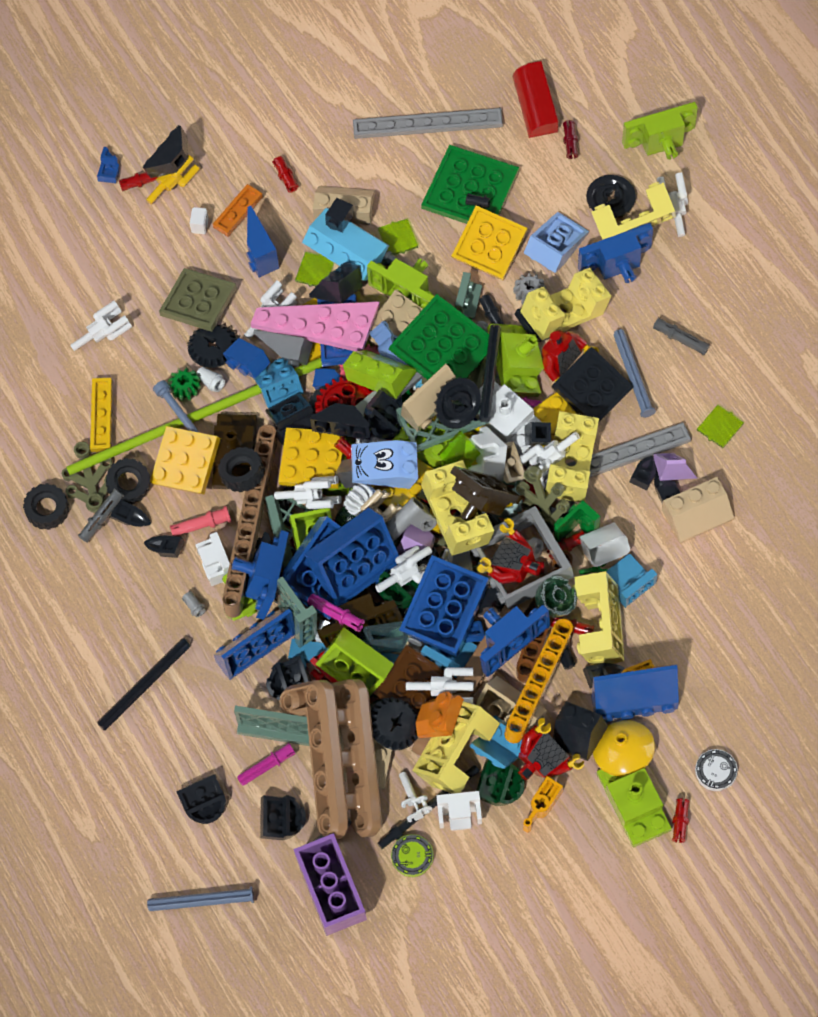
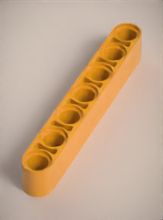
(537, 688)

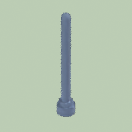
(162, 390)

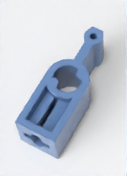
(384, 338)

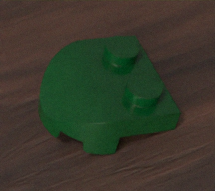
(401, 594)
(500, 785)

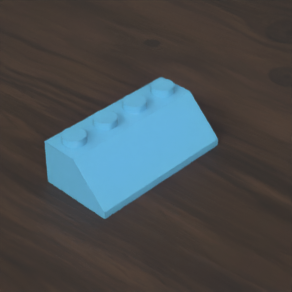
(351, 246)

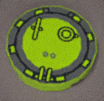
(412, 855)

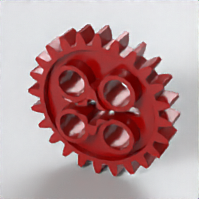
(328, 396)

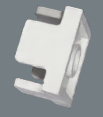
(492, 455)
(213, 558)
(459, 809)

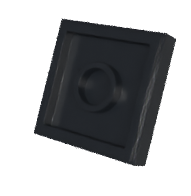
(289, 411)

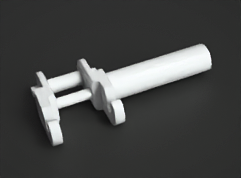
(413, 800)

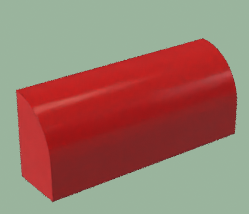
(535, 99)

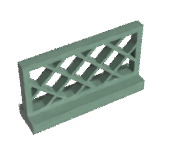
(435, 439)
(277, 522)
(304, 619)
(272, 725)

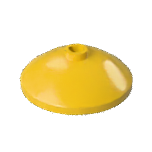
(626, 756)

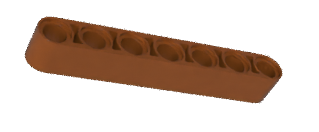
(529, 661)

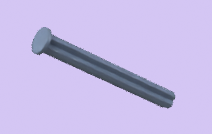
(633, 374)
(202, 899)

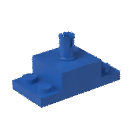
(617, 253)
(263, 572)
(510, 635)

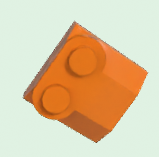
(438, 716)

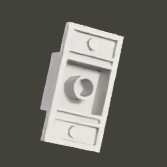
(509, 417)

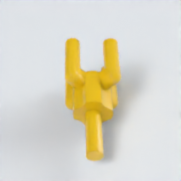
(168, 181)

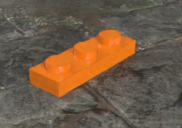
(237, 210)

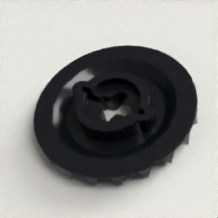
(605, 186)
(210, 356)
(454, 415)
(400, 736)

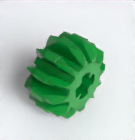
(184, 384)

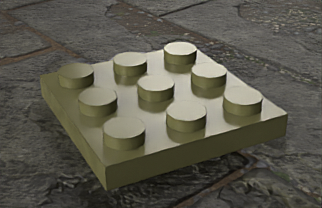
(197, 299)

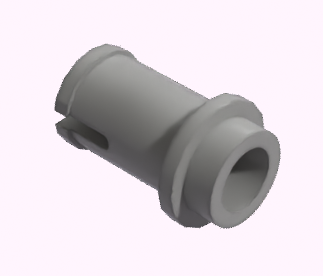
(197, 608)

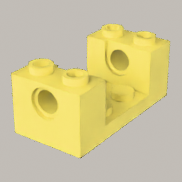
(661, 206)
(582, 300)
(575, 477)
(458, 533)
(601, 592)
(439, 756)

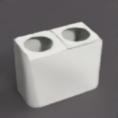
(612, 541)

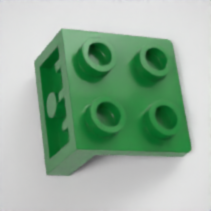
(578, 514)

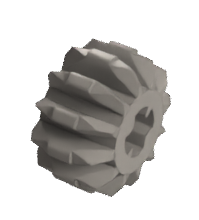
(524, 284)

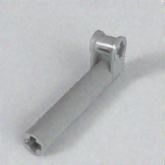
(411, 513)

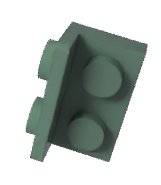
(468, 296)

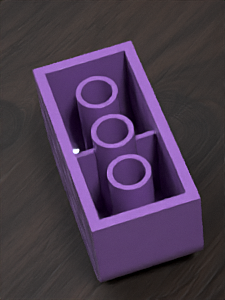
(330, 884)

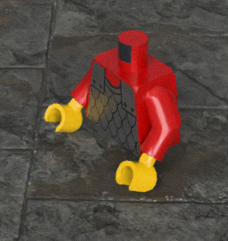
(561, 352)
(512, 559)
(543, 754)

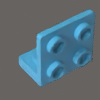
(278, 382)
(631, 579)
(445, 660)
(498, 749)

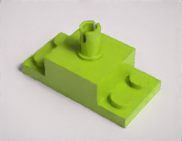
(660, 130)
(403, 278)
(519, 360)
(636, 805)

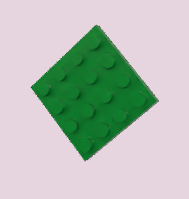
(467, 173)
(439, 338)

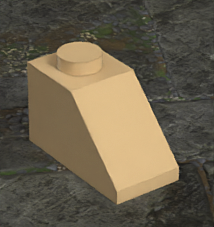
(513, 467)

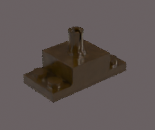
(234, 433)
(482, 492)
(365, 609)

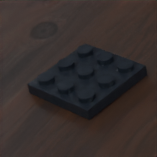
(592, 385)

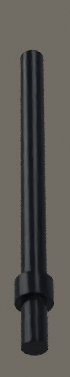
(397, 832)

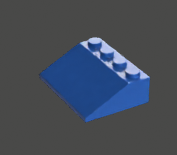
(353, 556)
(298, 572)
(444, 605)
(256, 642)
(636, 693)

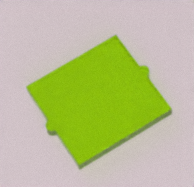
(398, 237)
(313, 269)
(720, 426)
(459, 449)

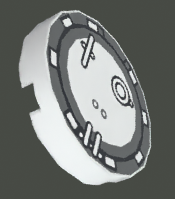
(716, 770)

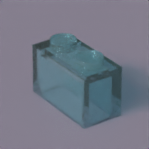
(384, 637)

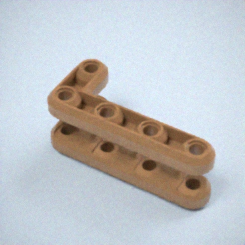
(326, 708)

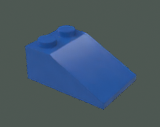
(261, 251)

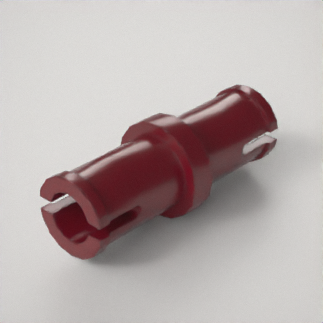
(570, 139)

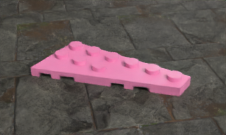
(329, 324)

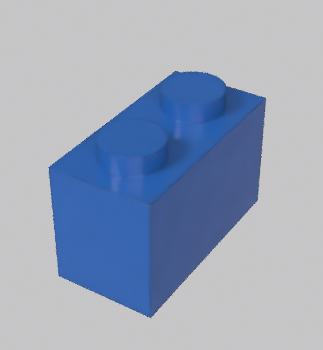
(246, 358)

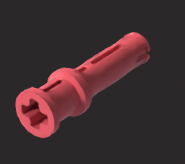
(210, 519)

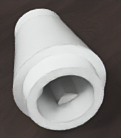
(211, 379)

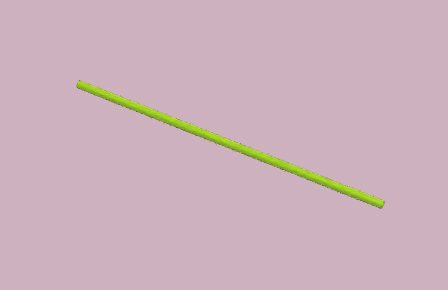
(194, 416)

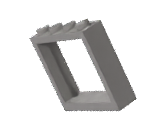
(523, 521)

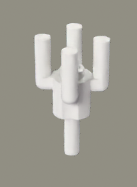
(679, 201)
(269, 300)
(103, 327)
(549, 454)
(311, 493)
(406, 569)
(445, 683)

